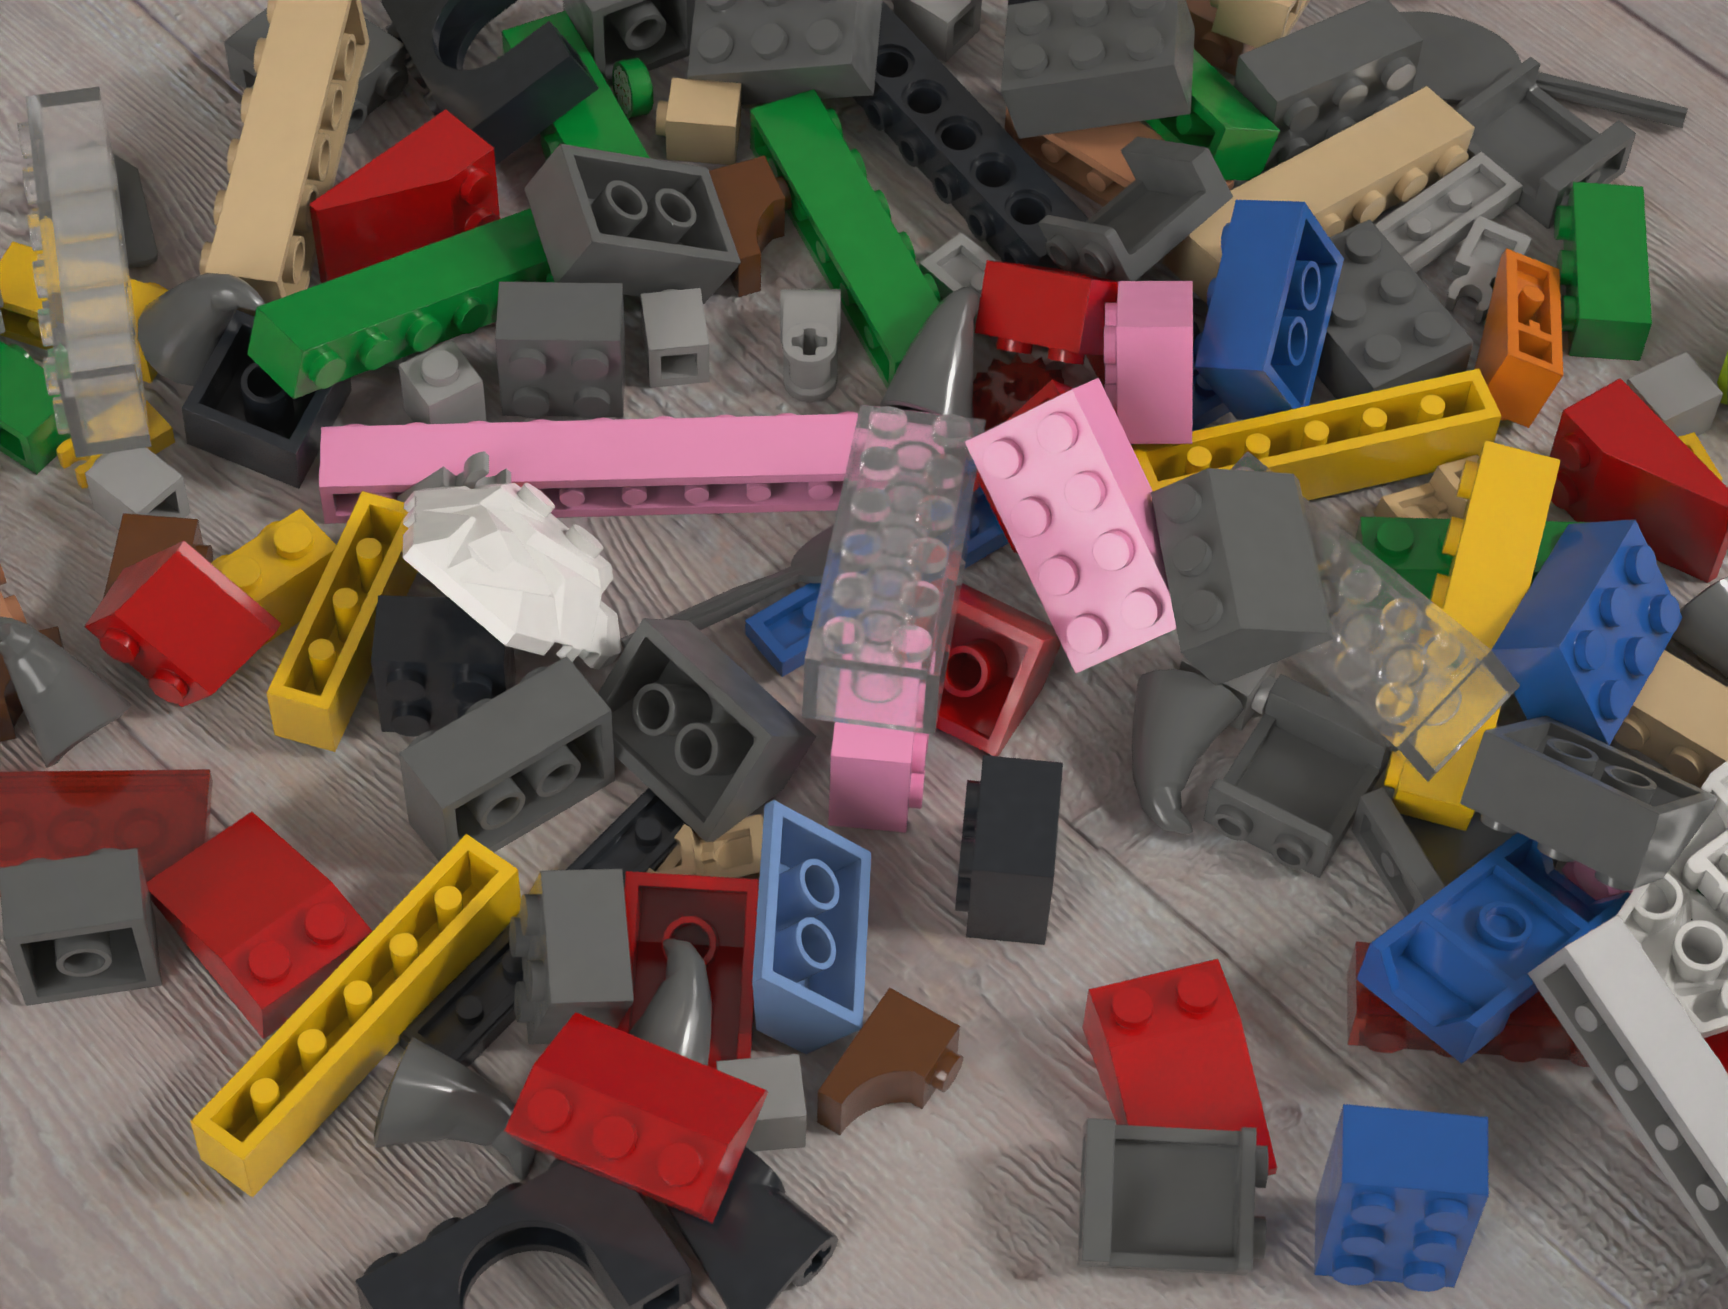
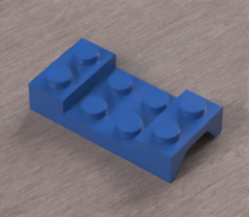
(1467, 950)

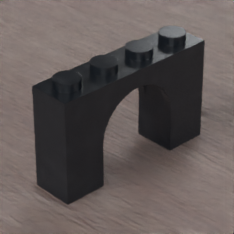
(504, 99)
(557, 1212)

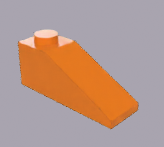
(1522, 337)

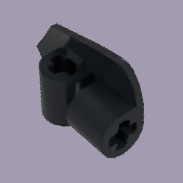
(756, 1238)

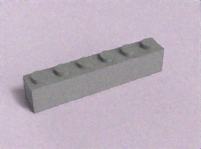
(1648, 1063)

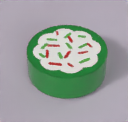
(633, 87)

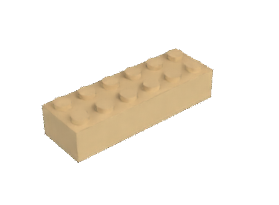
(287, 144)

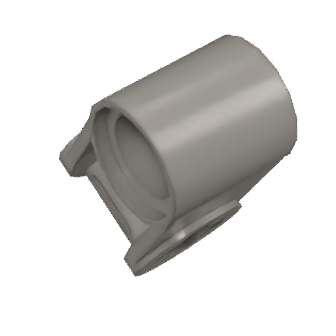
(810, 341)

